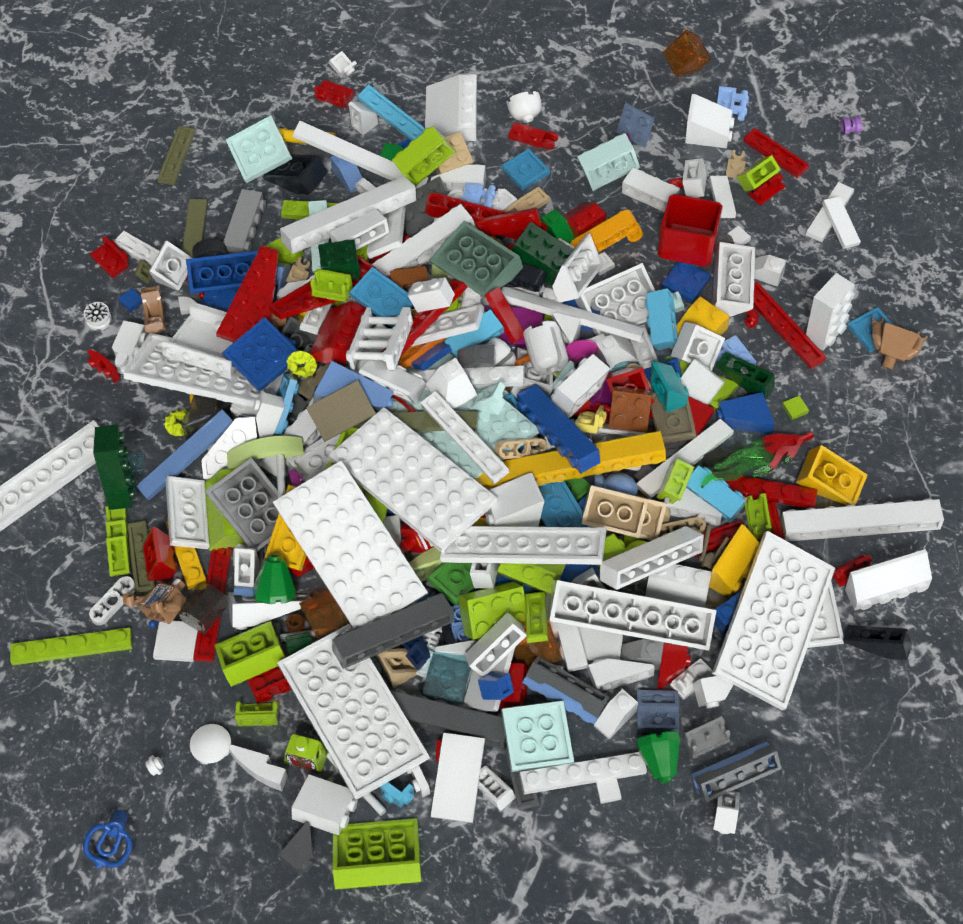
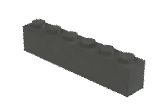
(392, 630)
(445, 718)

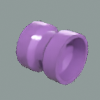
(851, 125)

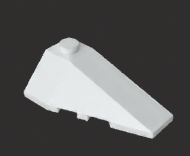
(247, 612)

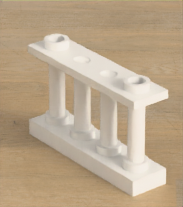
(394, 345)

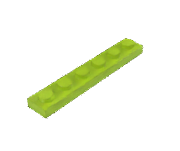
(70, 646)

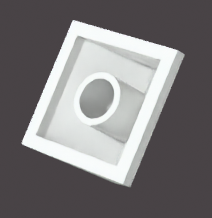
(170, 266)
(569, 327)

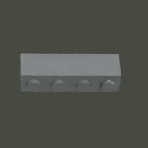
(244, 221)

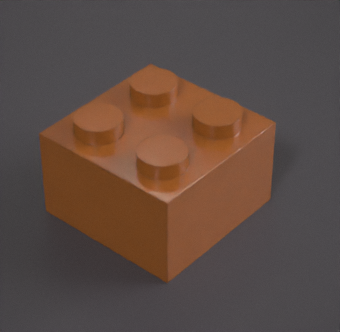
(630, 409)

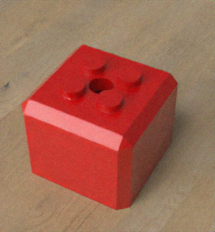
(689, 230)

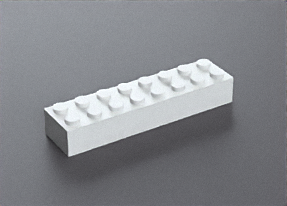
(631, 615)

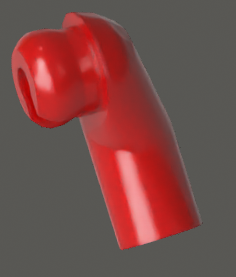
(752, 318)

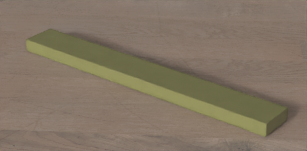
(424, 422)

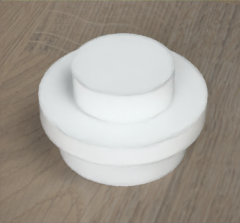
(154, 765)

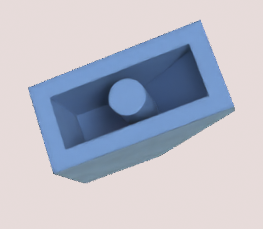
(346, 172)

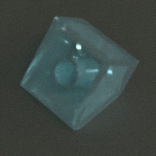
(447, 680)

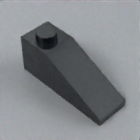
(881, 641)

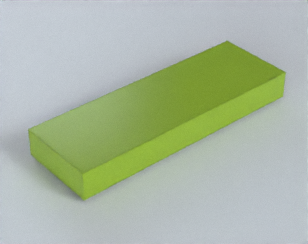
(536, 617)

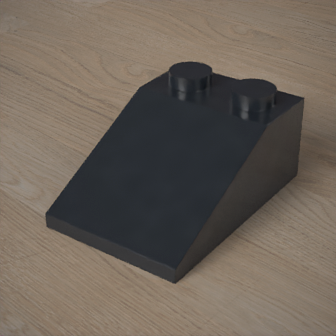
(298, 174)

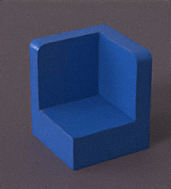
(495, 686)

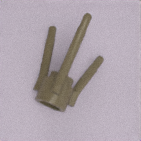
(710, 560)

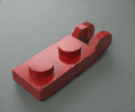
(533, 136)

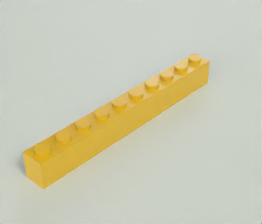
(614, 456)

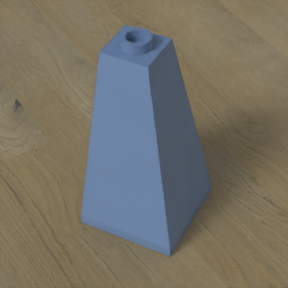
(338, 377)

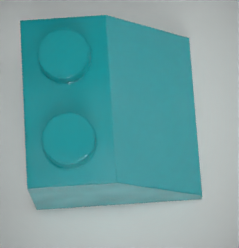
(668, 387)

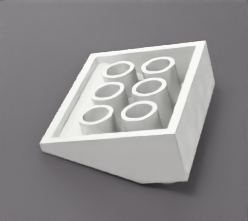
(453, 106)
(629, 284)

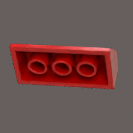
(337, 333)

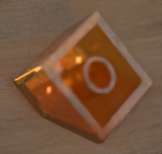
(687, 54)
(323, 614)
(528, 652)

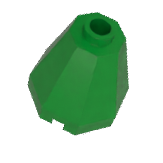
(273, 581)
(660, 754)

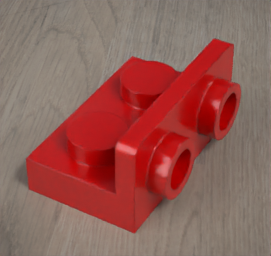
(334, 94)
(110, 258)
(268, 685)

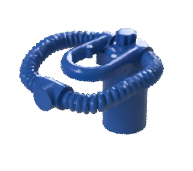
(115, 829)

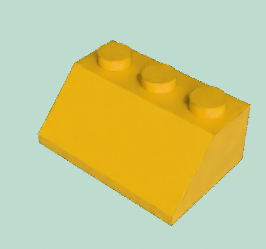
(734, 563)

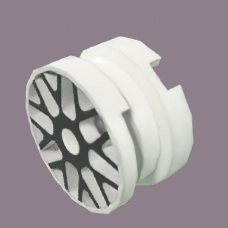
(97, 316)

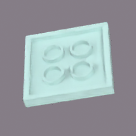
(258, 149)
(537, 736)

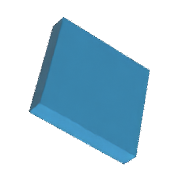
(525, 169)
(862, 329)

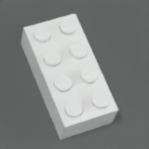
(830, 311)

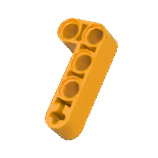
(613, 230)

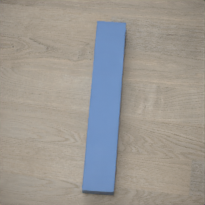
(185, 454)

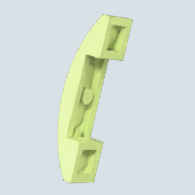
(265, 447)

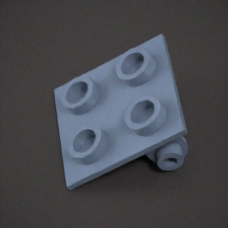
(636, 124)

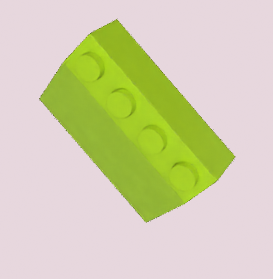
(377, 854)

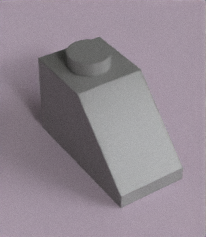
(643, 652)

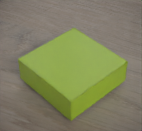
(795, 407)

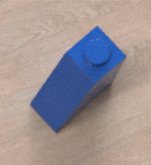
(747, 414)

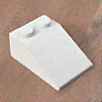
(531, 378)

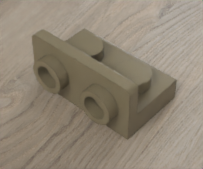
(309, 385)

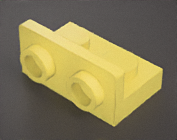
(590, 421)

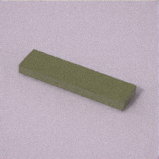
(176, 155)
(195, 224)
(137, 535)

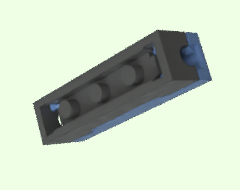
(562, 686)
(736, 771)

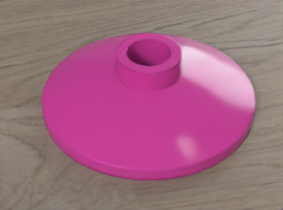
(580, 349)

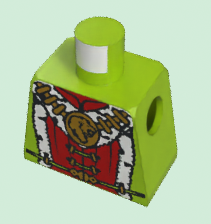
(304, 752)

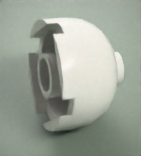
(524, 106)

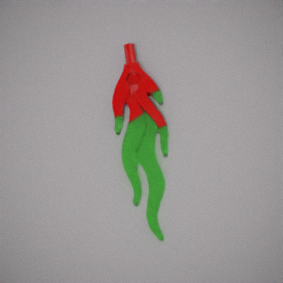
(769, 456)

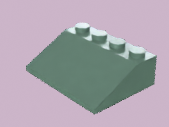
(476, 260)

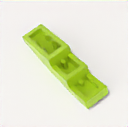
(117, 542)

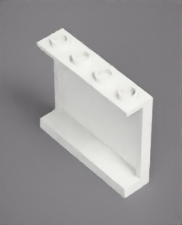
(198, 343)

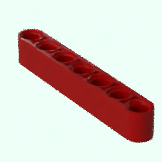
(439, 205)

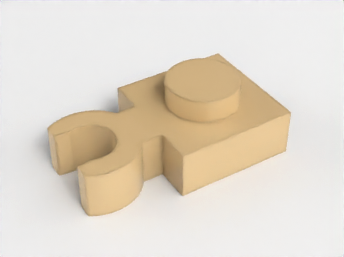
(735, 165)
(298, 271)

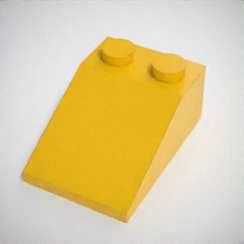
(706, 316)
(831, 476)

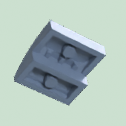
(657, 711)

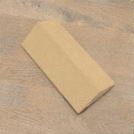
(623, 513)
(396, 665)

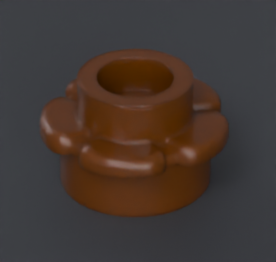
(291, 620)

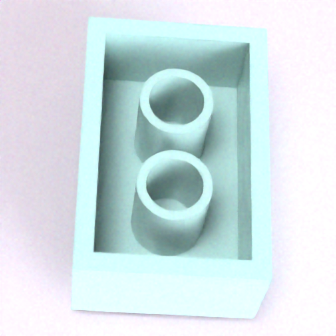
(608, 161)

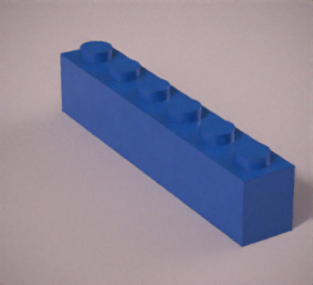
(558, 429)

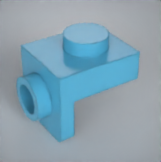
(391, 794)

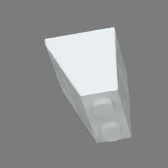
(708, 123)
(517, 504)

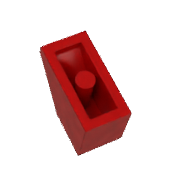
(672, 663)

